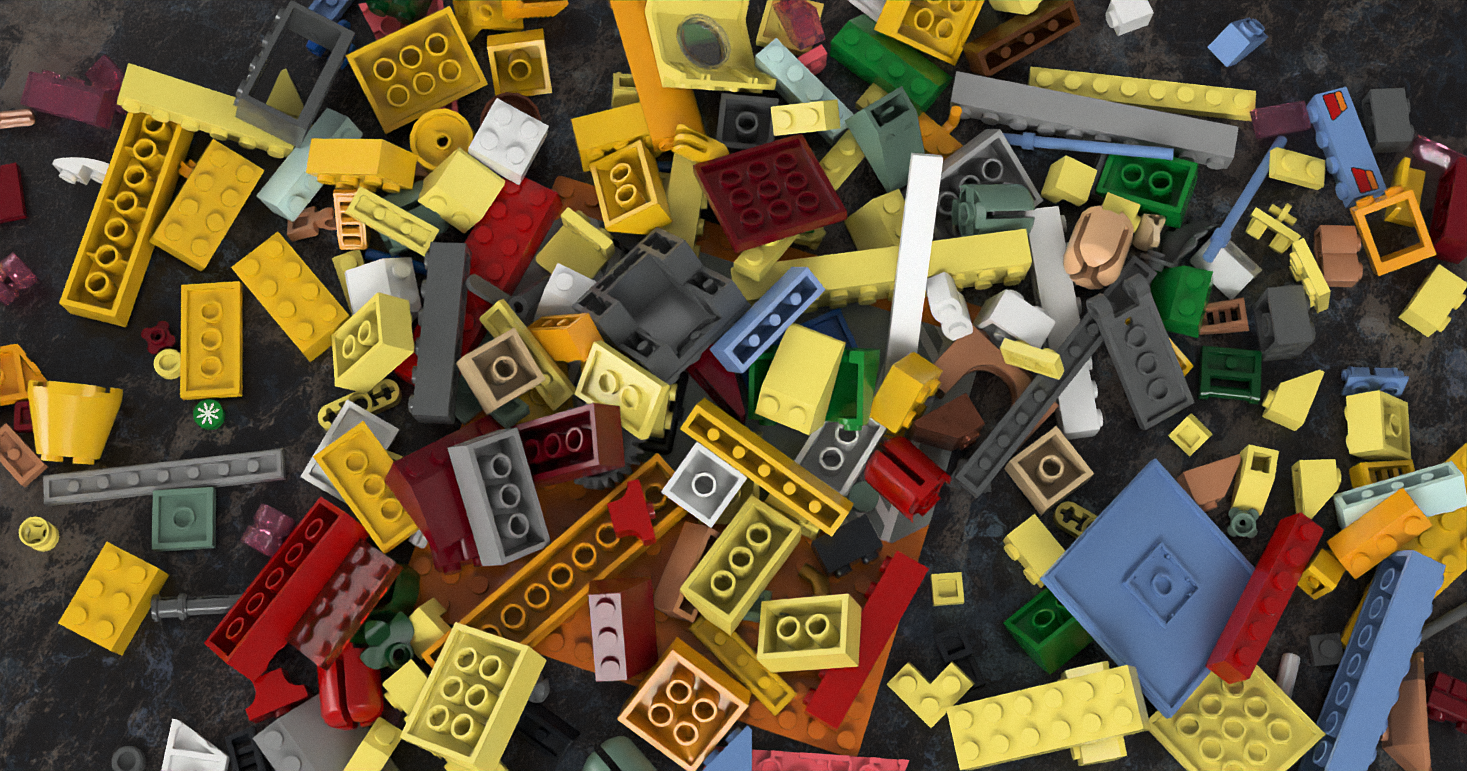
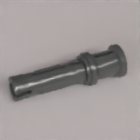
(185, 606)

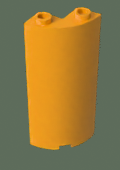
(661, 105)

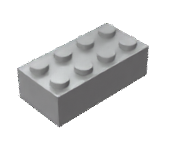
(499, 496)

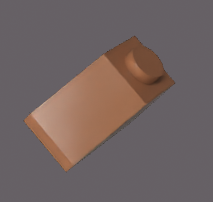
(1209, 482)

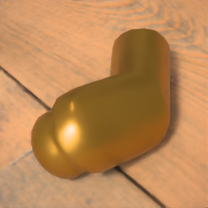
(819, 581)

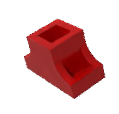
(633, 515)
(276, 696)

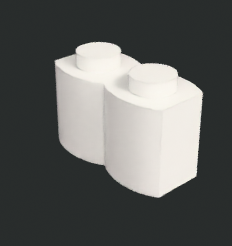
(948, 306)

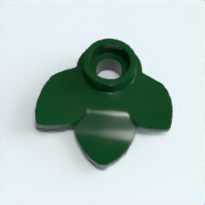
(385, 639)

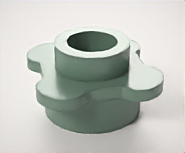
(1236, 528)

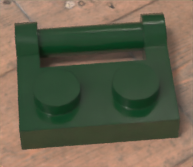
(1230, 365)

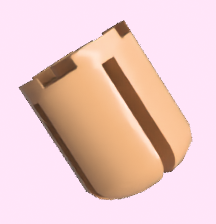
(1098, 247)

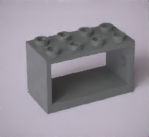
(318, 30)

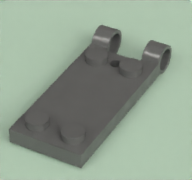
(1142, 354)

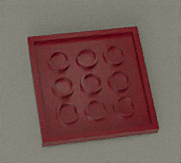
(769, 192)

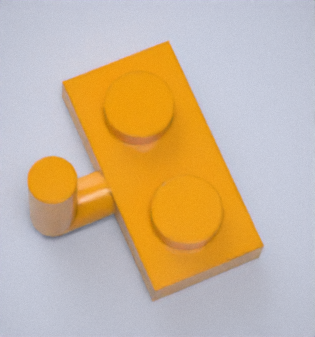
(937, 138)

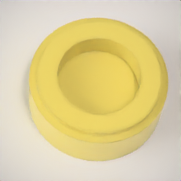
(168, 363)

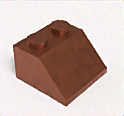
(949, 426)

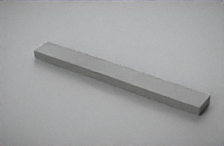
(177, 474)

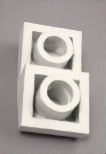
(81, 169)

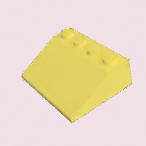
(473, 698)

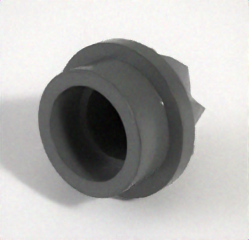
(540, 690)

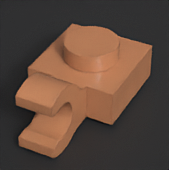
(309, 222)

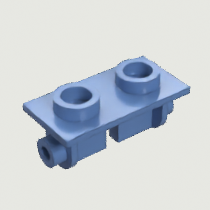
(1385, 379)

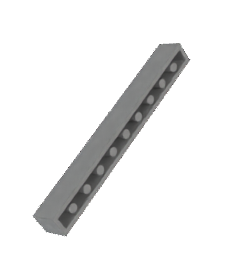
(1091, 119)

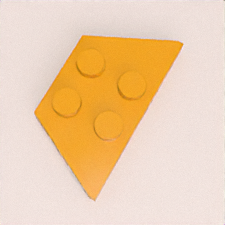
(15, 374)

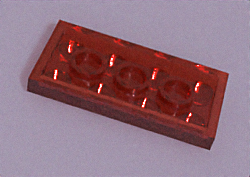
(343, 604)

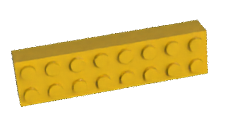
(124, 219)

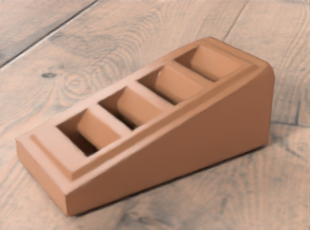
(1229, 326)

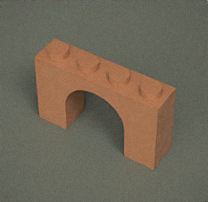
(978, 353)

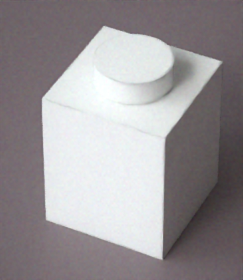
(1128, 15)

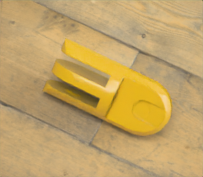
(696, 145)

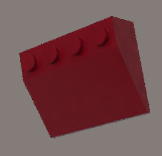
(429, 489)

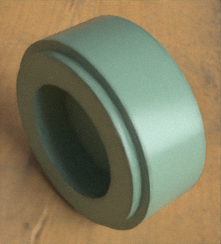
(864, 497)

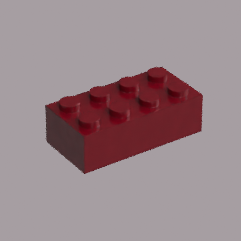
(573, 444)

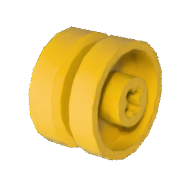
(435, 130)

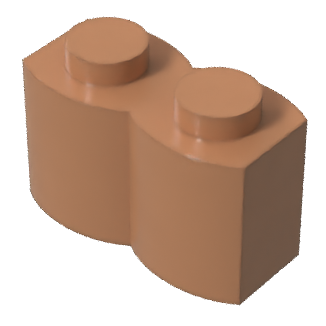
(1337, 254)

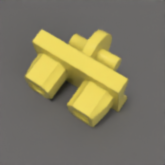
(1284, 235)

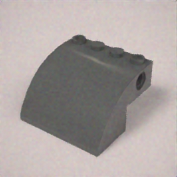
(662, 305)

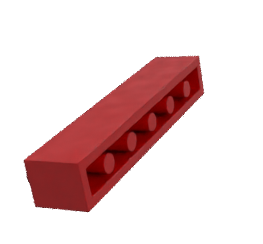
(1264, 598)
(878, 621)

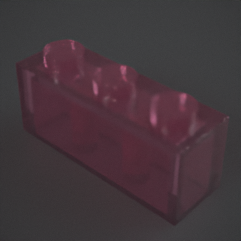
(69, 98)

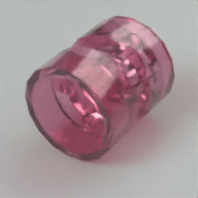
(19, 273)
(268, 530)

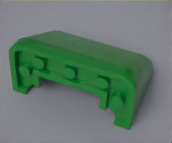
(851, 394)

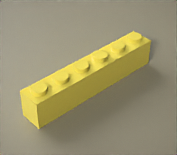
(194, 109)

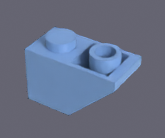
(1238, 41)
(735, 756)

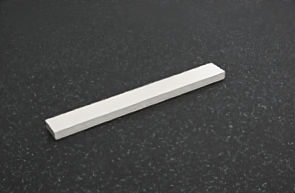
(913, 257)

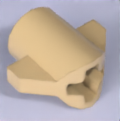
(1148, 232)

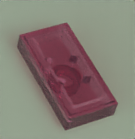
(1280, 119)

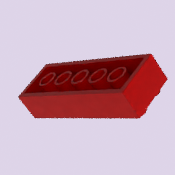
(285, 589)

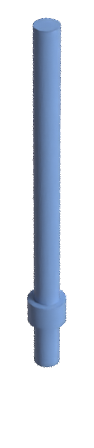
(1030, 140)
(1223, 234)

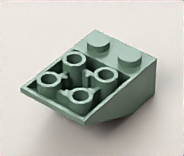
(888, 136)

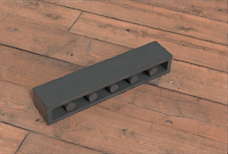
(441, 333)

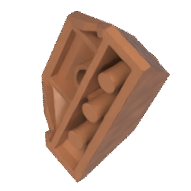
(1407, 728)

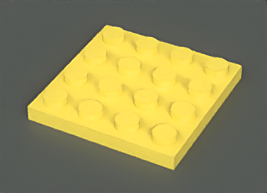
(1237, 727)

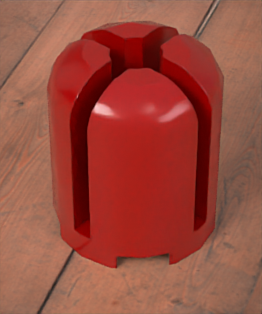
(905, 476)
(350, 691)

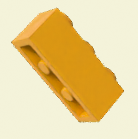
(566, 336)
(1379, 533)

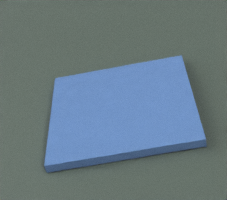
(1153, 585)

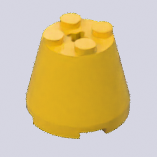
(72, 419)

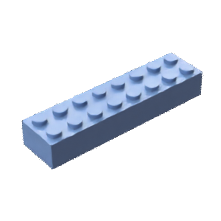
(1375, 662)

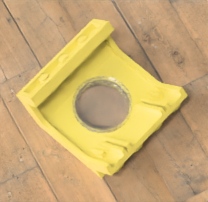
(704, 45)

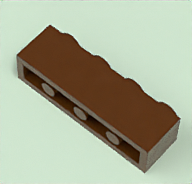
(1020, 36)

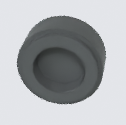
(128, 759)

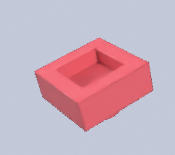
(814, 60)

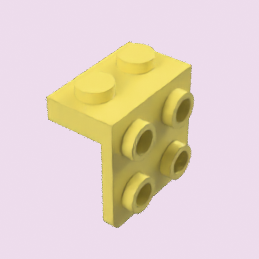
(577, 246)

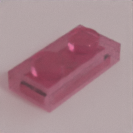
(107, 74)
(1430, 151)

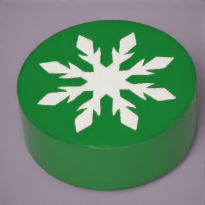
(209, 414)

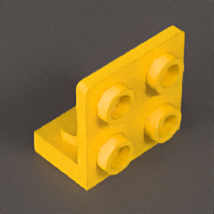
(483, 14)

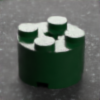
(400, 595)

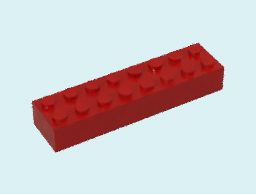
(501, 252)

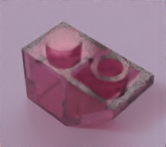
(800, 22)

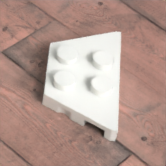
(191, 752)

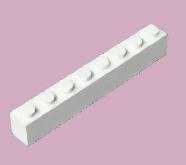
(1055, 293)

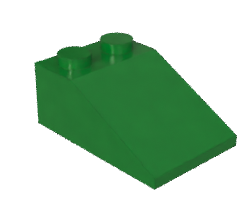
(1155, 184)

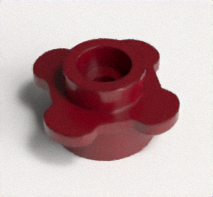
(166, 340)

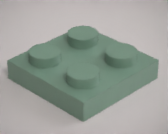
(184, 519)

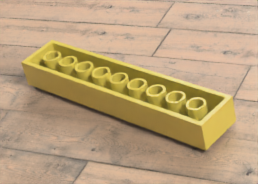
(871, 273)

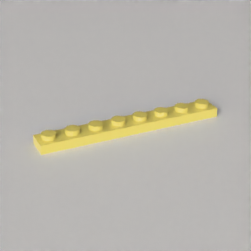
(1149, 93)
(837, 166)

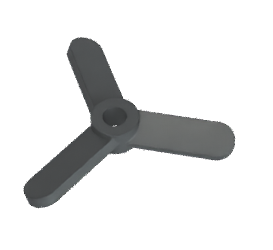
(522, 301)

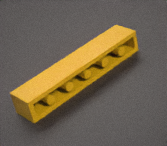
(767, 466)

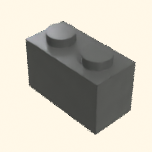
(1387, 120)

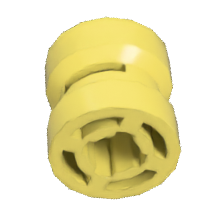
(33, 529)

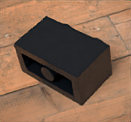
(848, 546)

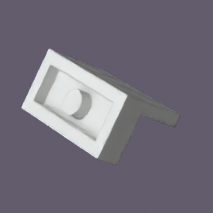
(1230, 268)

